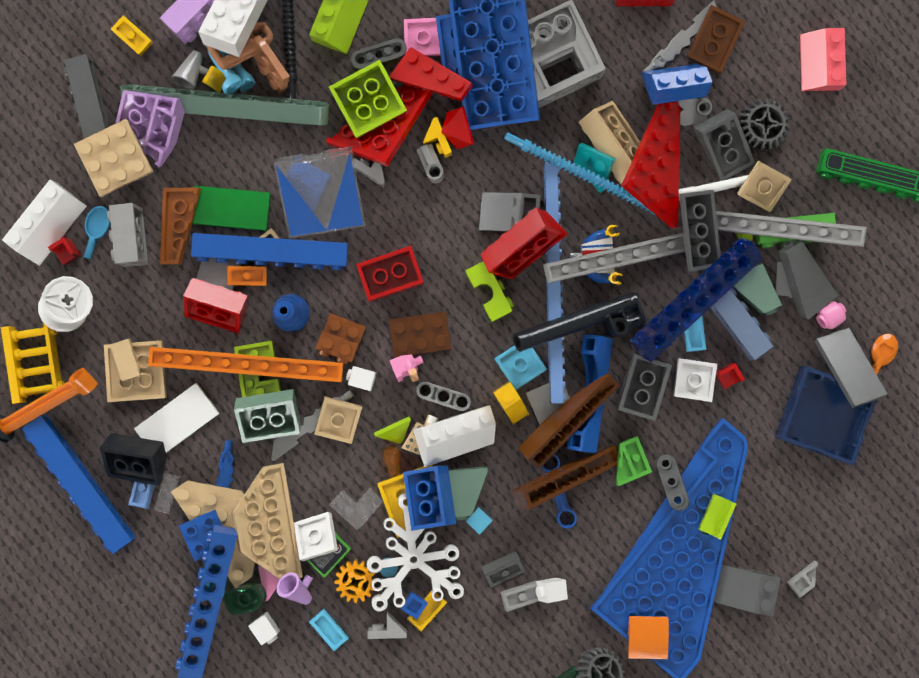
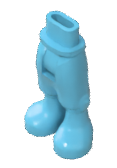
(235, 77)

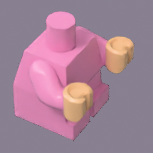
(406, 366)

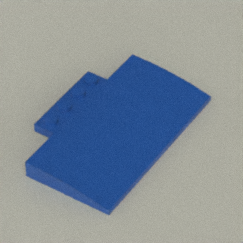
(493, 51)

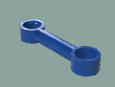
(561, 501)

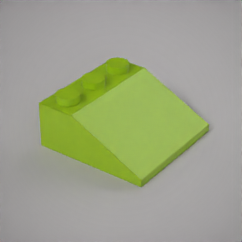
(367, 99)

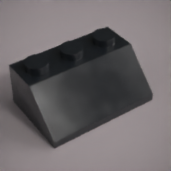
(134, 458)

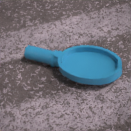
(95, 227)

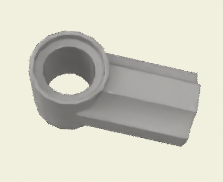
(430, 162)

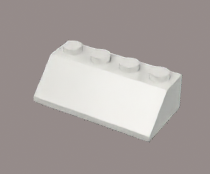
(44, 222)
(455, 435)

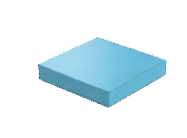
(520, 366)

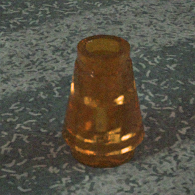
(391, 457)

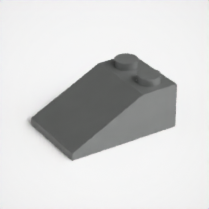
(724, 144)
(747, 590)

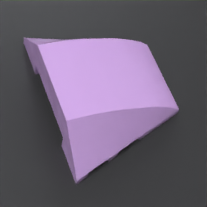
(154, 121)

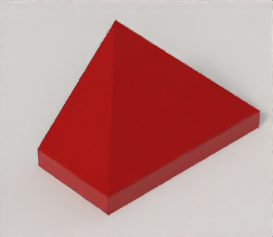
(457, 128)

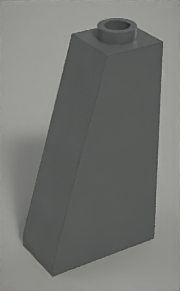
(806, 280)

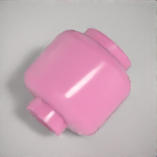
(831, 315)

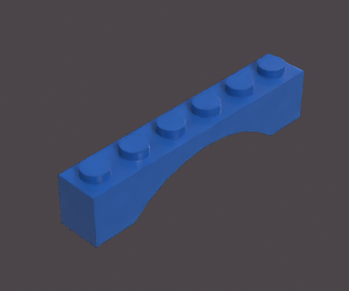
(596, 358)

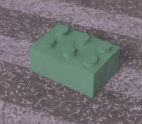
(267, 416)

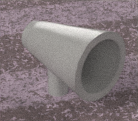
(188, 72)

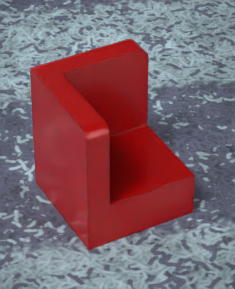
(65, 250)
(729, 375)

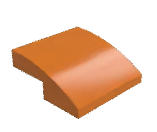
(648, 637)

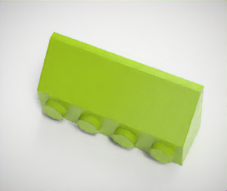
(337, 23)

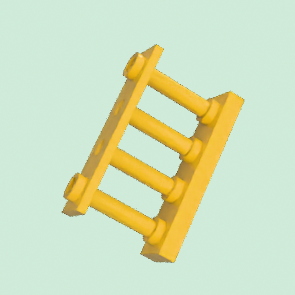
(14, 355)

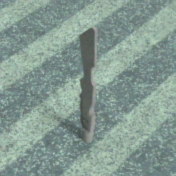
(680, 41)
(285, 443)

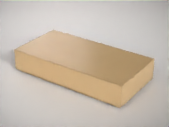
(125, 360)

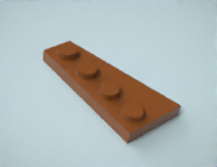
(177, 219)

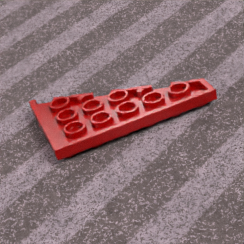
(384, 141)
(655, 167)

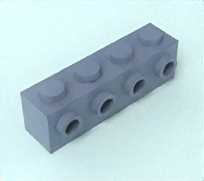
(741, 325)

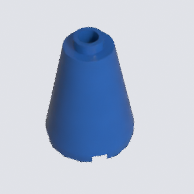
(296, 316)

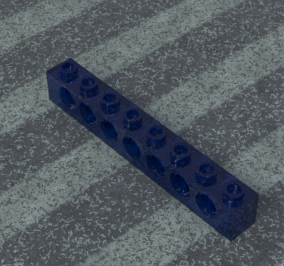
(696, 299)

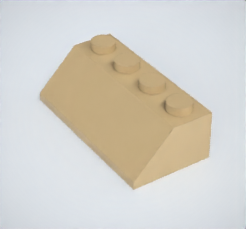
(612, 136)

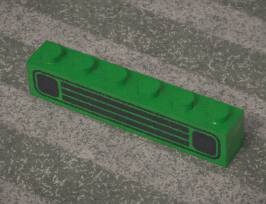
(868, 174)

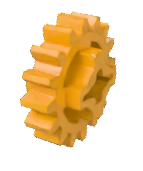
(359, 590)

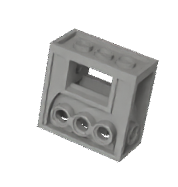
(563, 39)

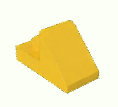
(434, 134)

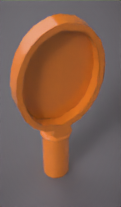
(883, 351)

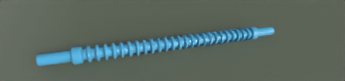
(562, 163)

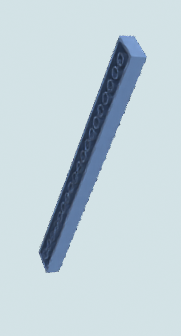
(554, 289)

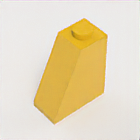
(511, 402)

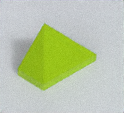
(395, 432)

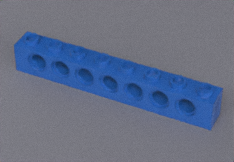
(195, 667)

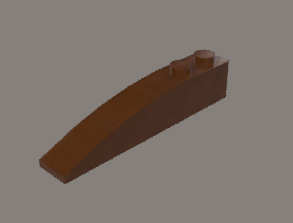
(566, 420)
(564, 478)

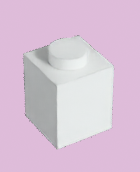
(361, 378)
(551, 590)
(264, 629)

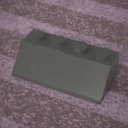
(700, 229)

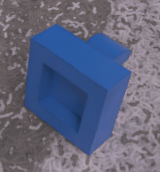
(414, 605)

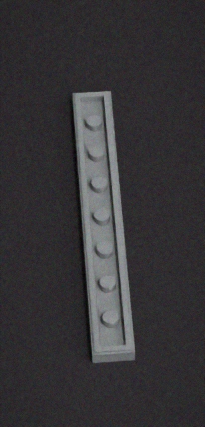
(791, 228)
(614, 258)

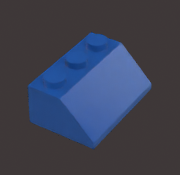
(677, 83)
(429, 497)

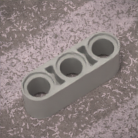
(453, 396)

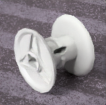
(65, 304)

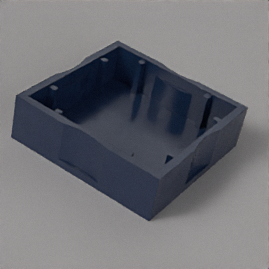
(822, 418)

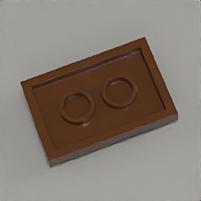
(715, 39)
(420, 334)

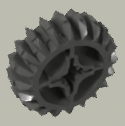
(766, 109)
(608, 667)

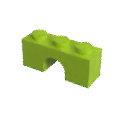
(499, 304)

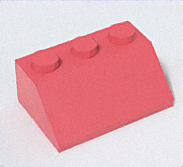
(823, 60)

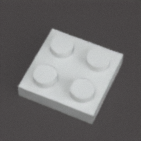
(694, 380)
(315, 536)

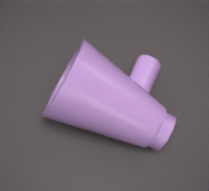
(294, 589)

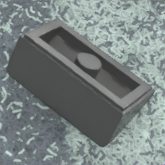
(503, 569)

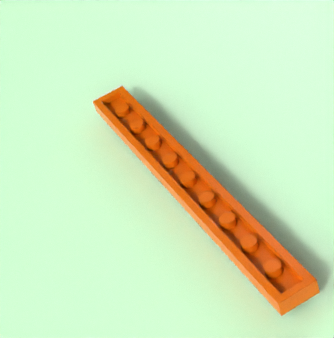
(245, 364)

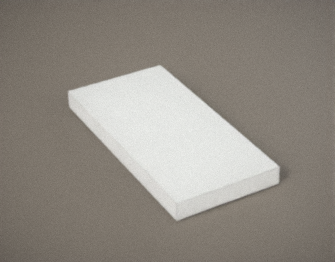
(179, 418)

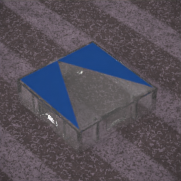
(320, 192)

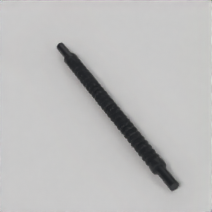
(289, 46)

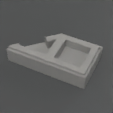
(804, 580)

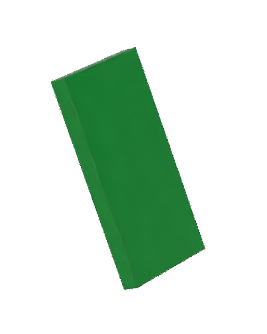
(232, 208)

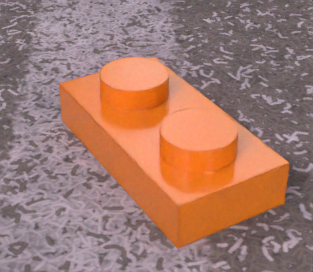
(246, 275)

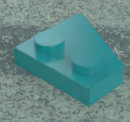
(594, 161)

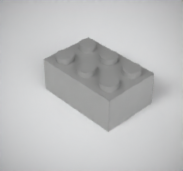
(127, 235)

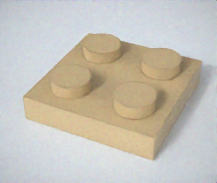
(764, 186)
(338, 420)

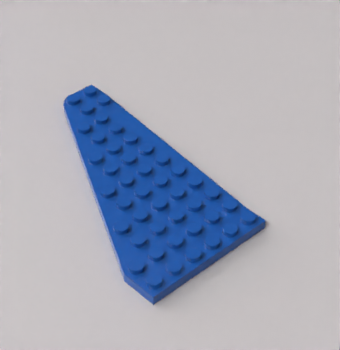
(673, 562)

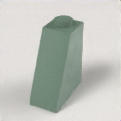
(758, 291)
(466, 487)

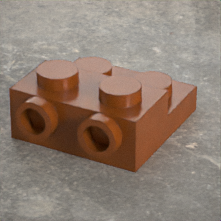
(340, 338)

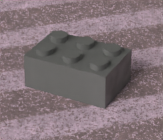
(643, 387)

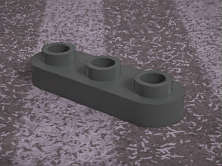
(385, 48)
(676, 490)

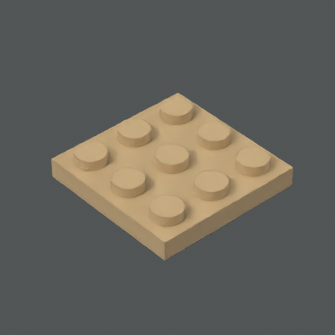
(113, 158)
(148, 386)

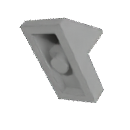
(374, 173)
(393, 630)

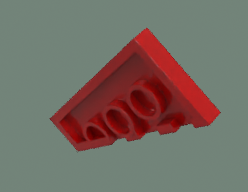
(425, 73)

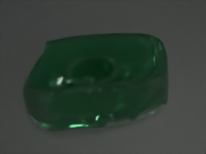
(245, 598)

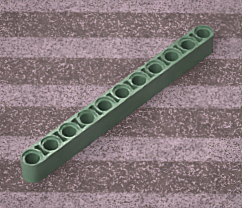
(242, 105)

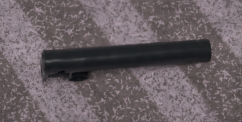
(616, 311)

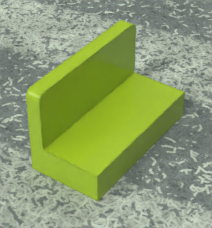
(717, 516)

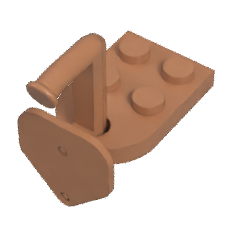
(264, 56)

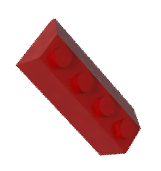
(523, 244)

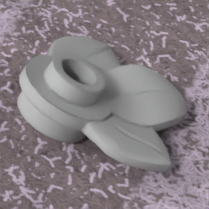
(691, 113)

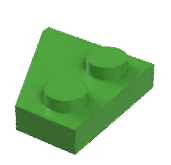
(631, 461)

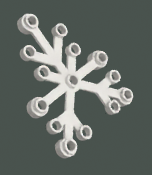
(394, 584)

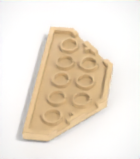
(202, 498)
(267, 524)

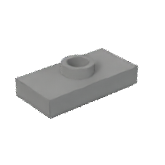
(519, 596)

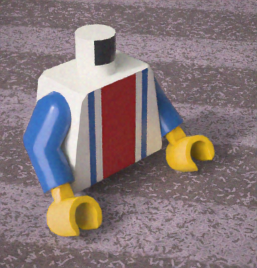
(598, 242)

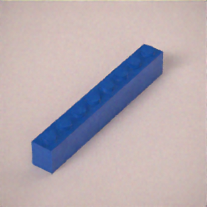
(269, 250)
(78, 483)

